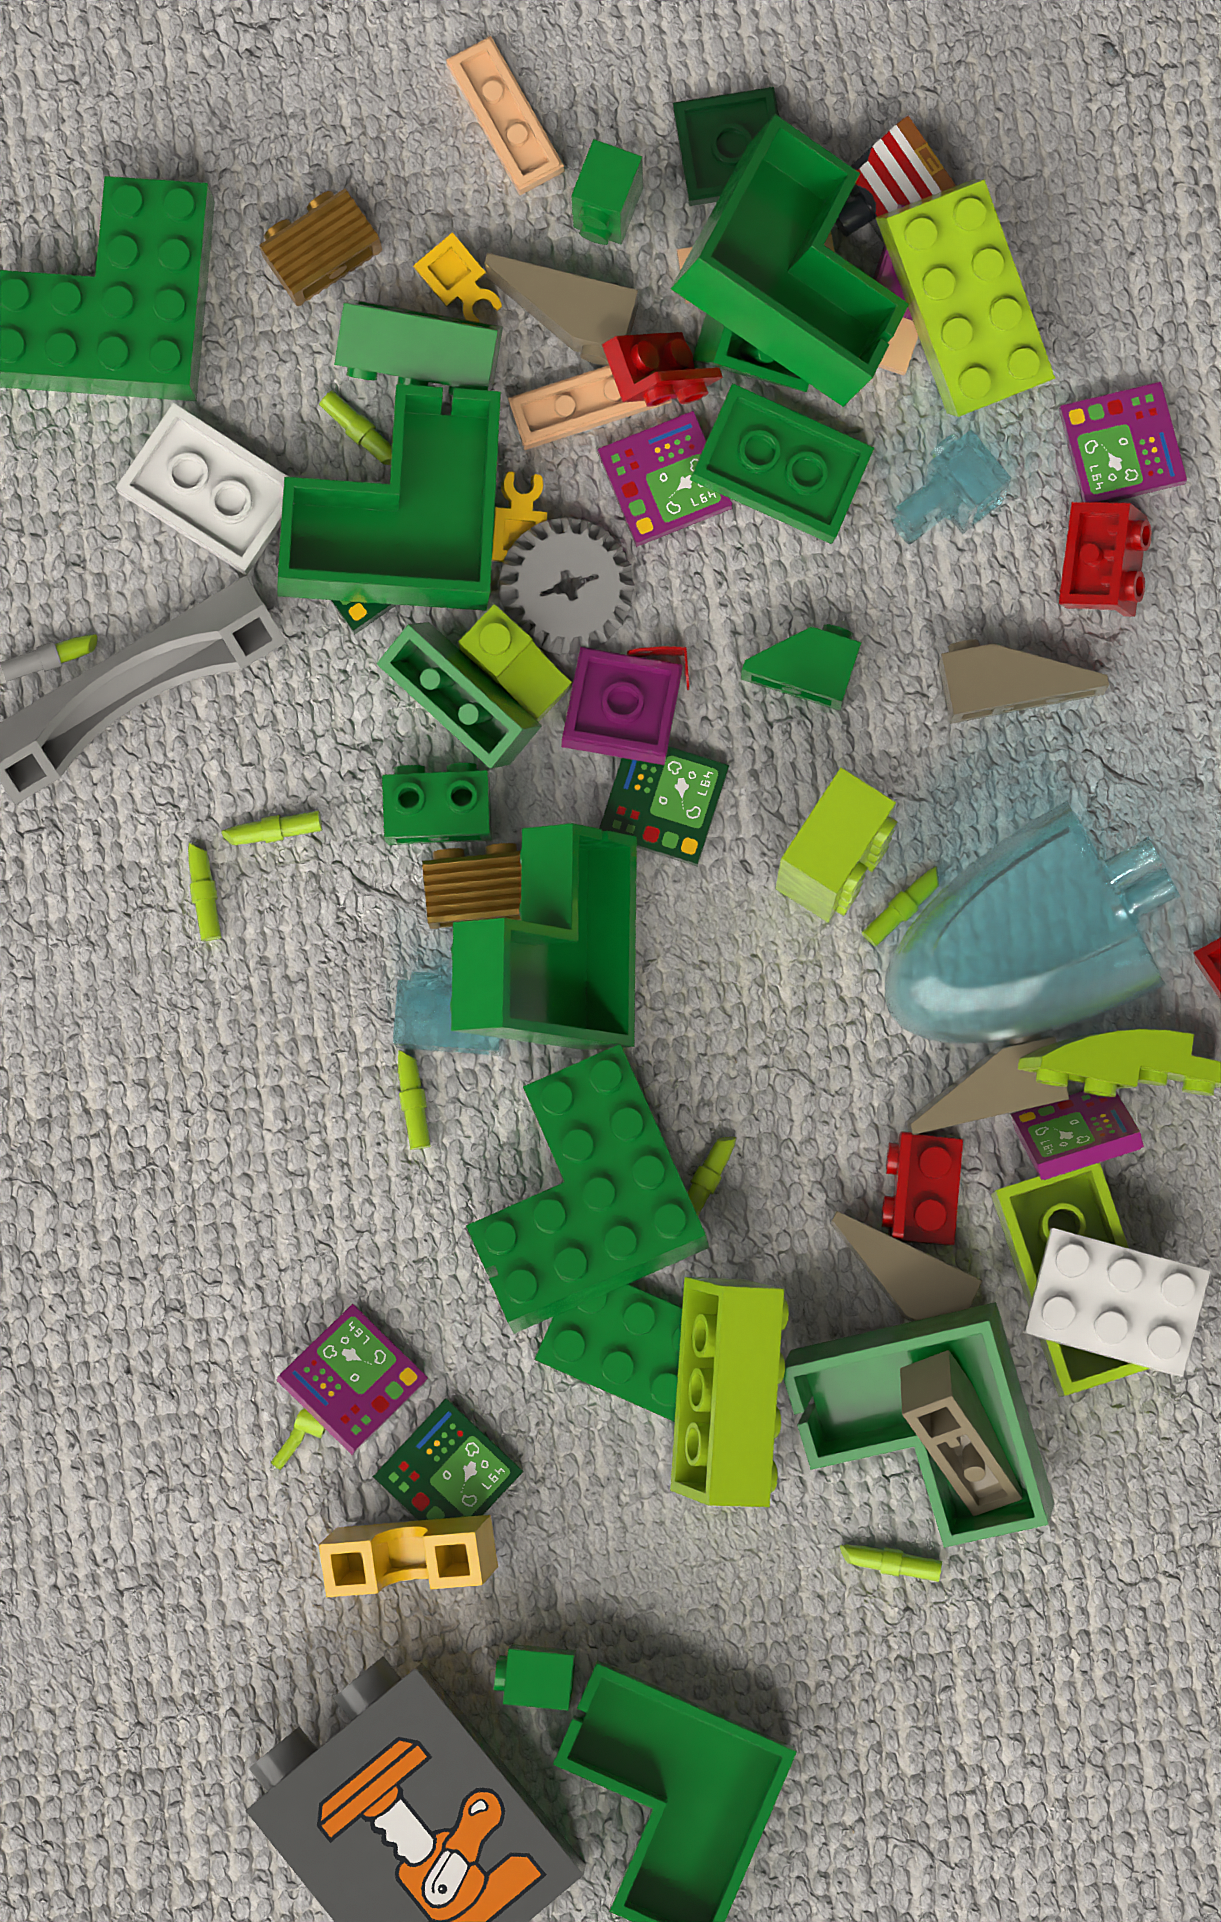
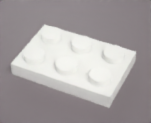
(207, 488)
(1116, 1302)

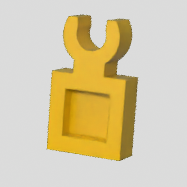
(454, 274)
(518, 517)

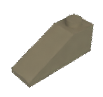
(570, 306)
(1004, 680)
(990, 1089)
(908, 1277)
(957, 1432)

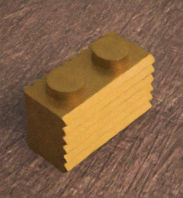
(319, 245)
(472, 886)

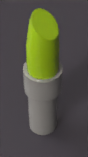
(48, 656)

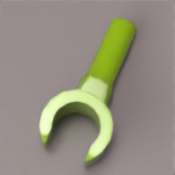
(304, 1424)

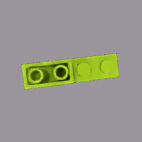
(1122, 1060)

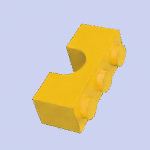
(377, 1555)

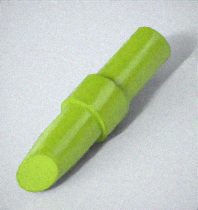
(357, 427)
(274, 828)
(203, 893)
(902, 907)
(413, 1102)
(708, 1175)
(892, 1561)

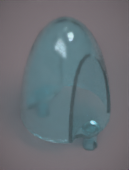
(1029, 938)

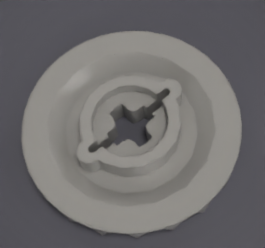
(535, 566)

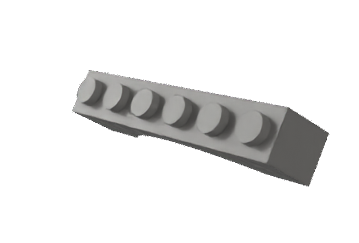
(207, 639)

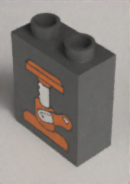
(409, 1813)

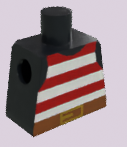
(892, 173)

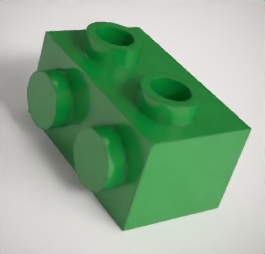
(436, 805)

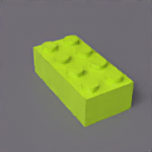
(965, 297)
(837, 846)
(1079, 1205)
(728, 1391)

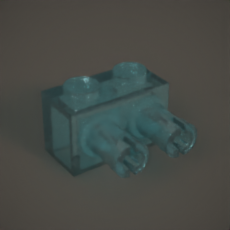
(960, 485)
(425, 1019)

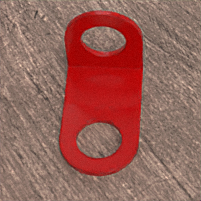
(663, 650)

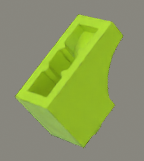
(514, 662)

